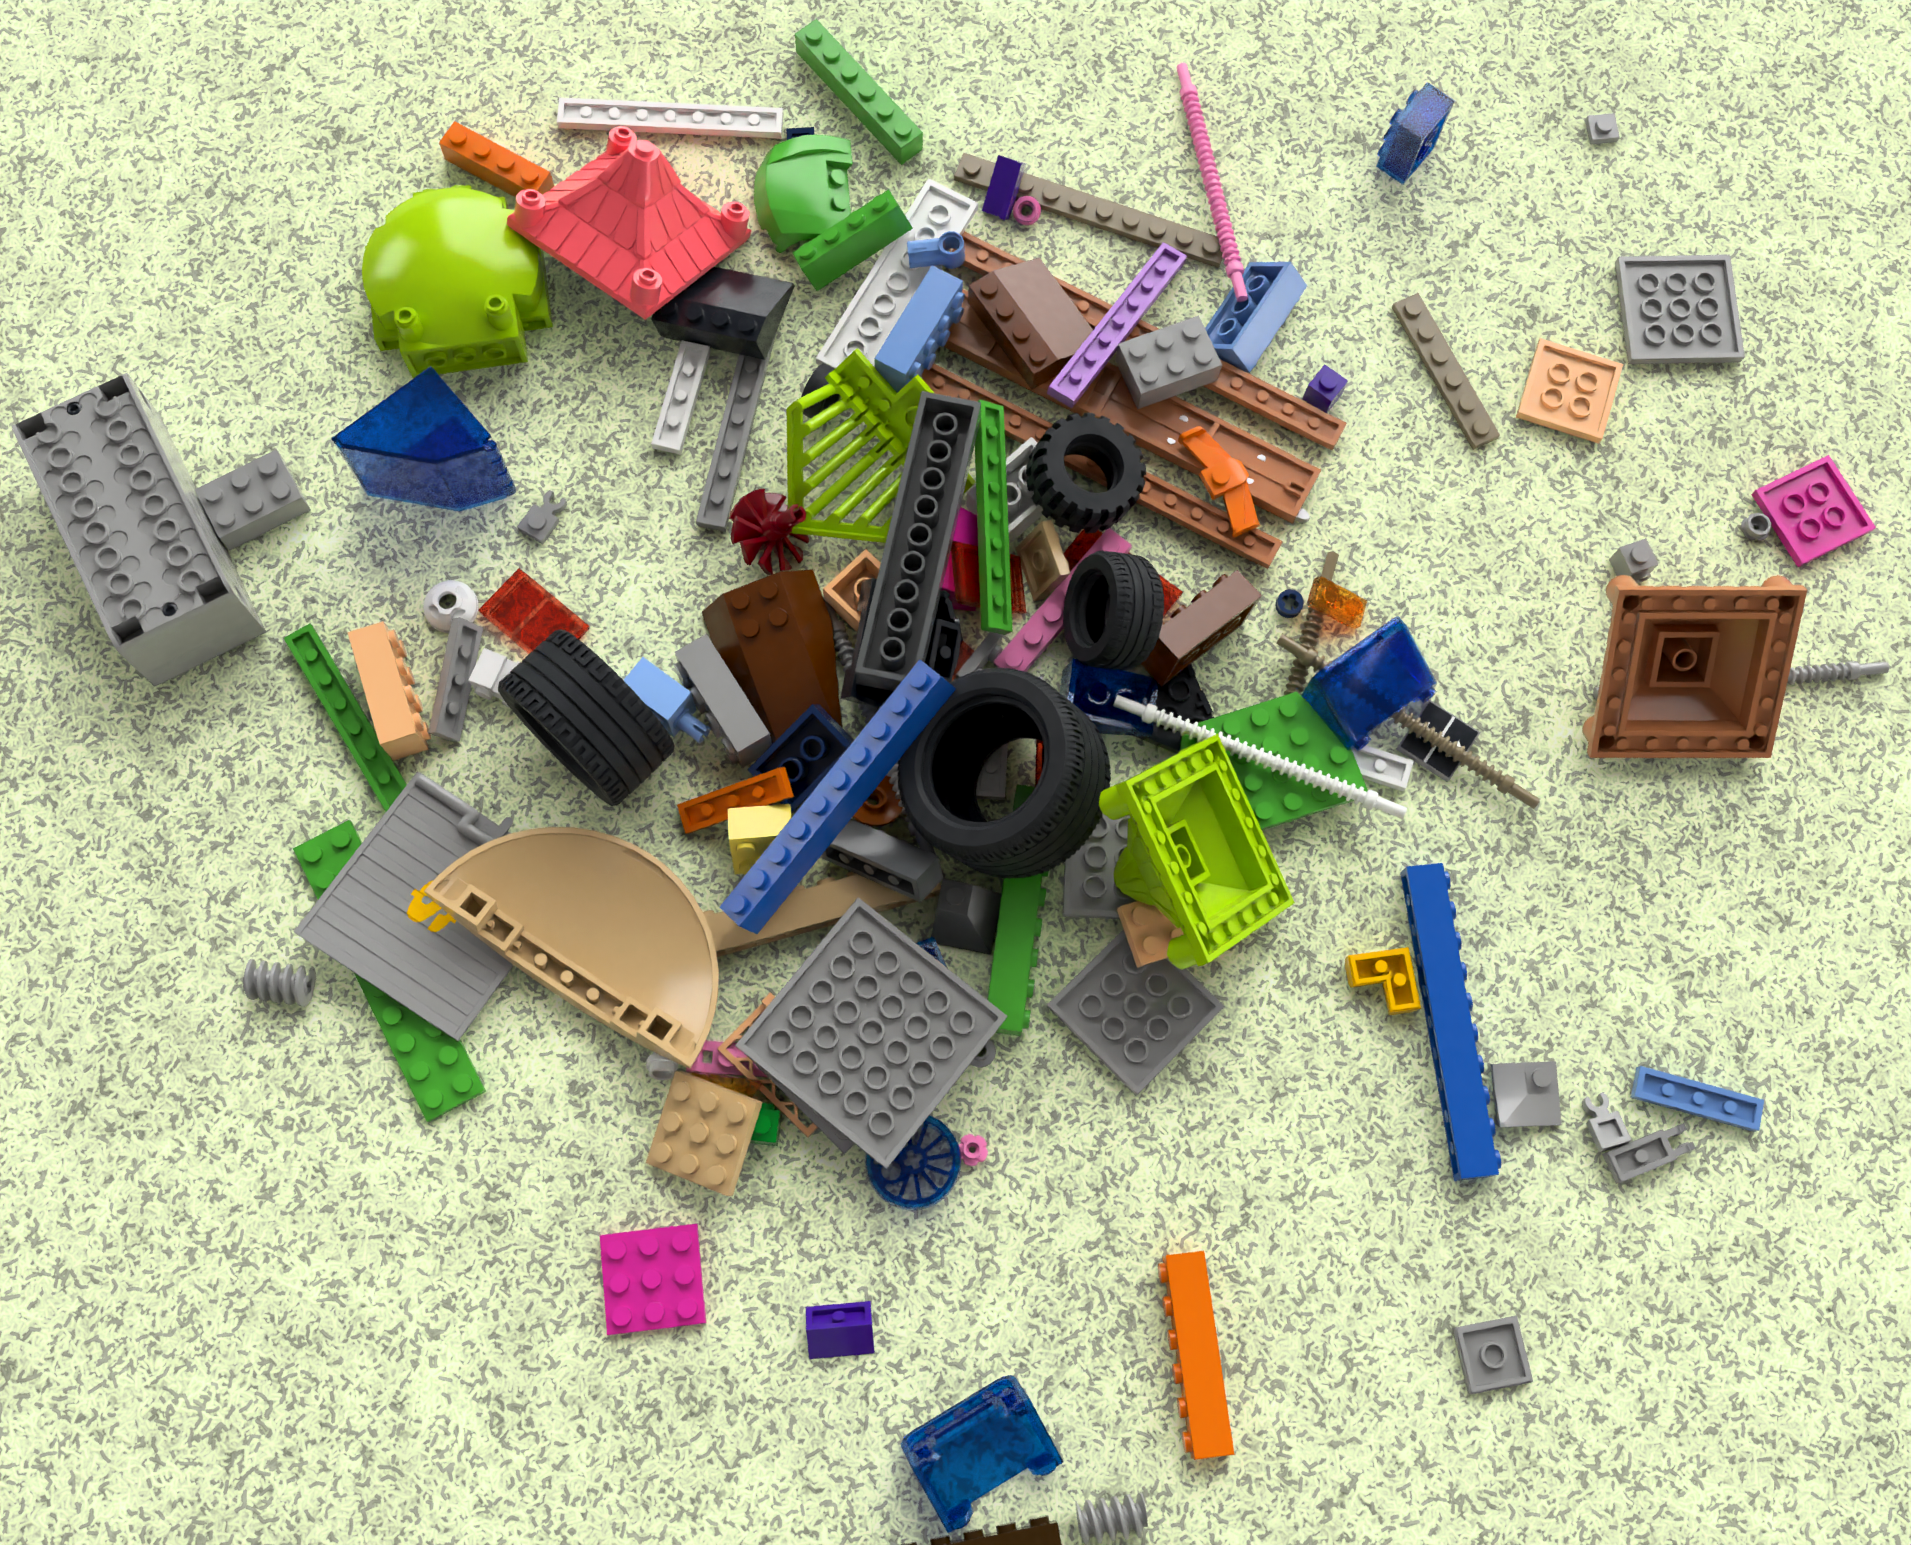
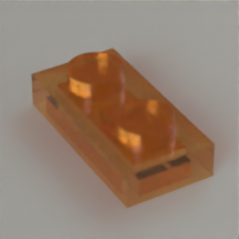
(1336, 602)

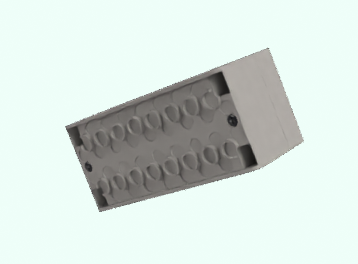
(137, 530)

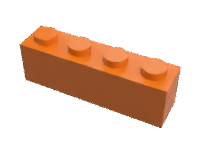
(493, 162)

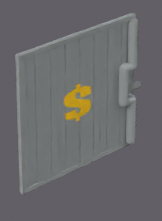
(393, 932)

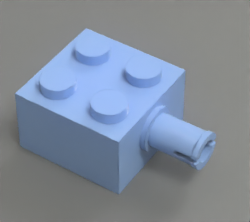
(666, 699)

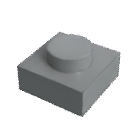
(1602, 128)

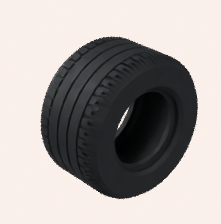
(944, 765)

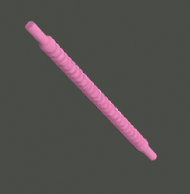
(1193, 111)

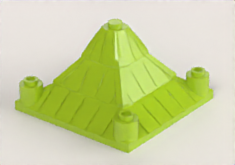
(1196, 852)

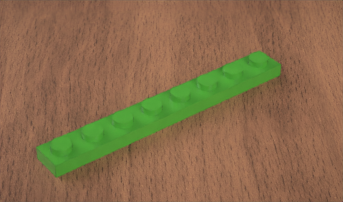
(993, 521)
(346, 714)

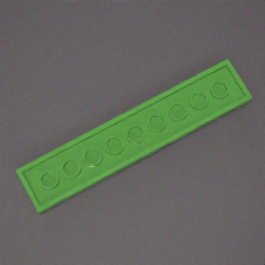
(430, 1059)

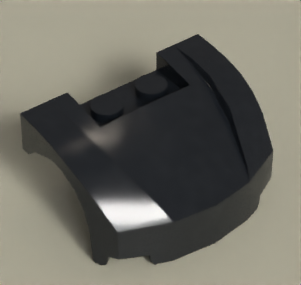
(941, 654)

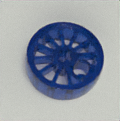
(879, 1183)

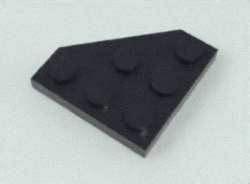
(1183, 698)

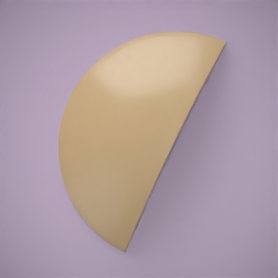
(595, 929)

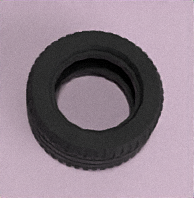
(1113, 610)

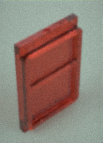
(966, 577)
(529, 612)

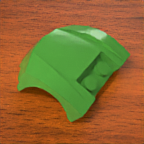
(803, 188)

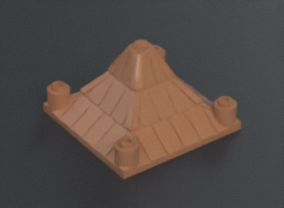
(1694, 670)

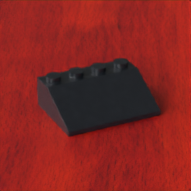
(727, 312)

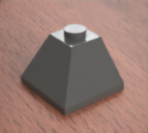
(966, 916)

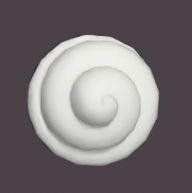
(660, 1067)

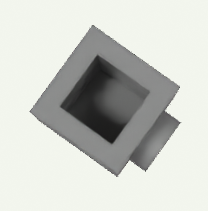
(1634, 560)

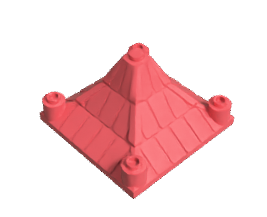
(630, 225)

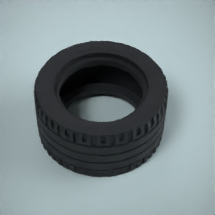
(587, 716)

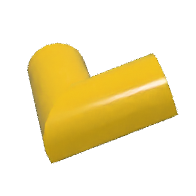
(1393, 970)

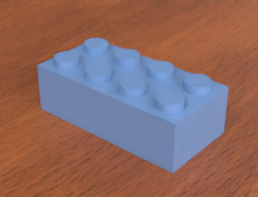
(921, 328)

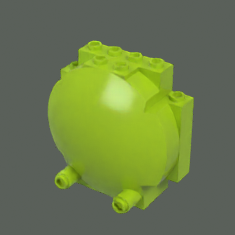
(454, 282)

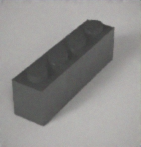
(885, 860)

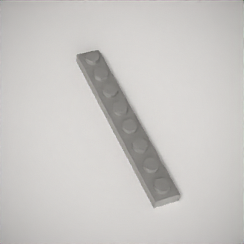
(732, 442)

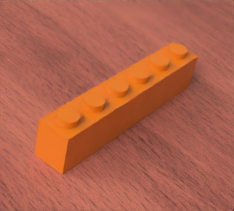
(1197, 1355)

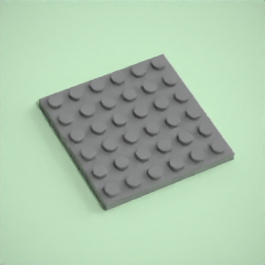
(871, 1032)

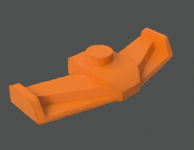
(1224, 478)

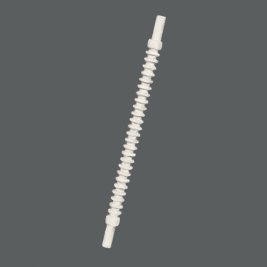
(1368, 799)

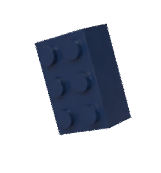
(806, 751)

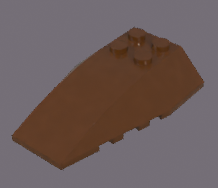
(778, 646)

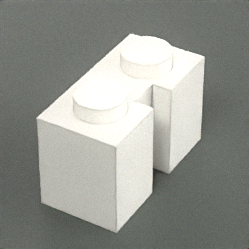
(489, 672)

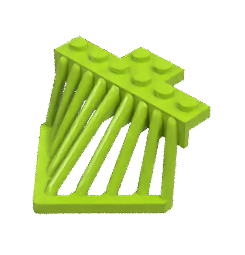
(887, 416)

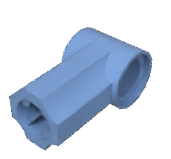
(933, 251)

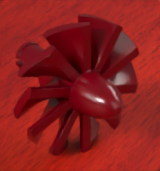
(764, 523)

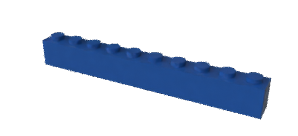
(837, 797)
(1449, 1022)

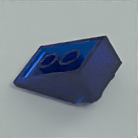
(1095, 693)

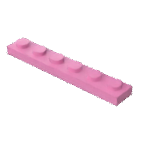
(1048, 619)

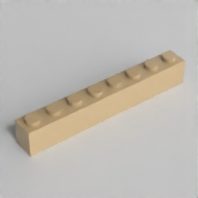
(807, 911)

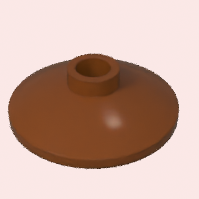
(885, 811)

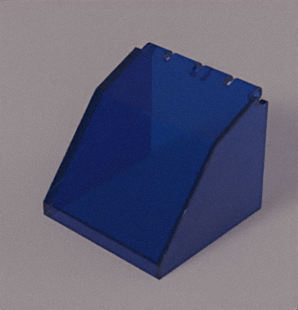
(425, 449)

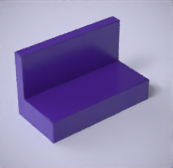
(1003, 187)
(839, 1330)

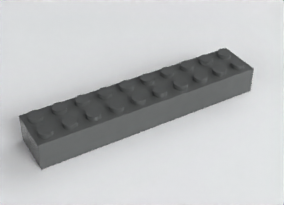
(918, 540)

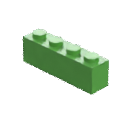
(852, 240)

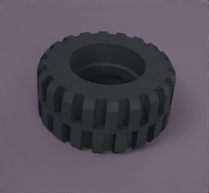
(1104, 445)

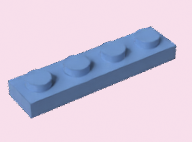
(1697, 1098)

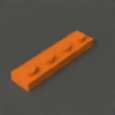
(714, 806)

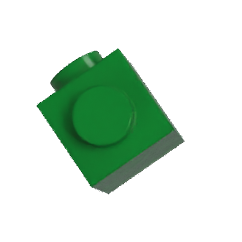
(767, 1126)

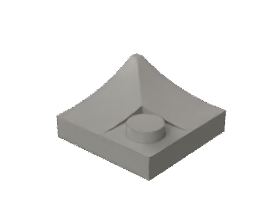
(1526, 1094)

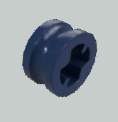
(1280, 605)

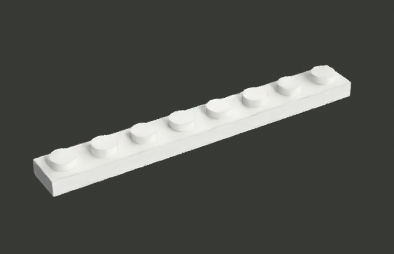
(670, 118)

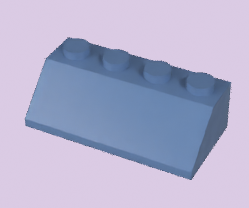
(1246, 328)

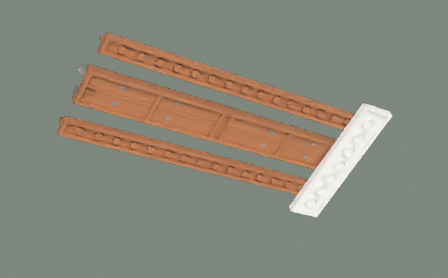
(1275, 477)

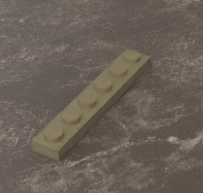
(1445, 371)

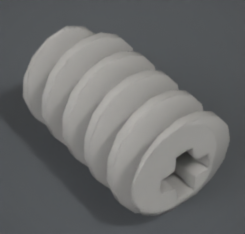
(278, 985)
(1112, 1518)

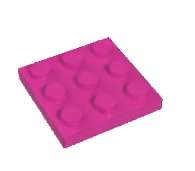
(1813, 511)
(652, 1279)

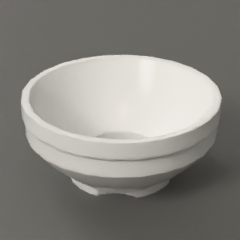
(465, 607)

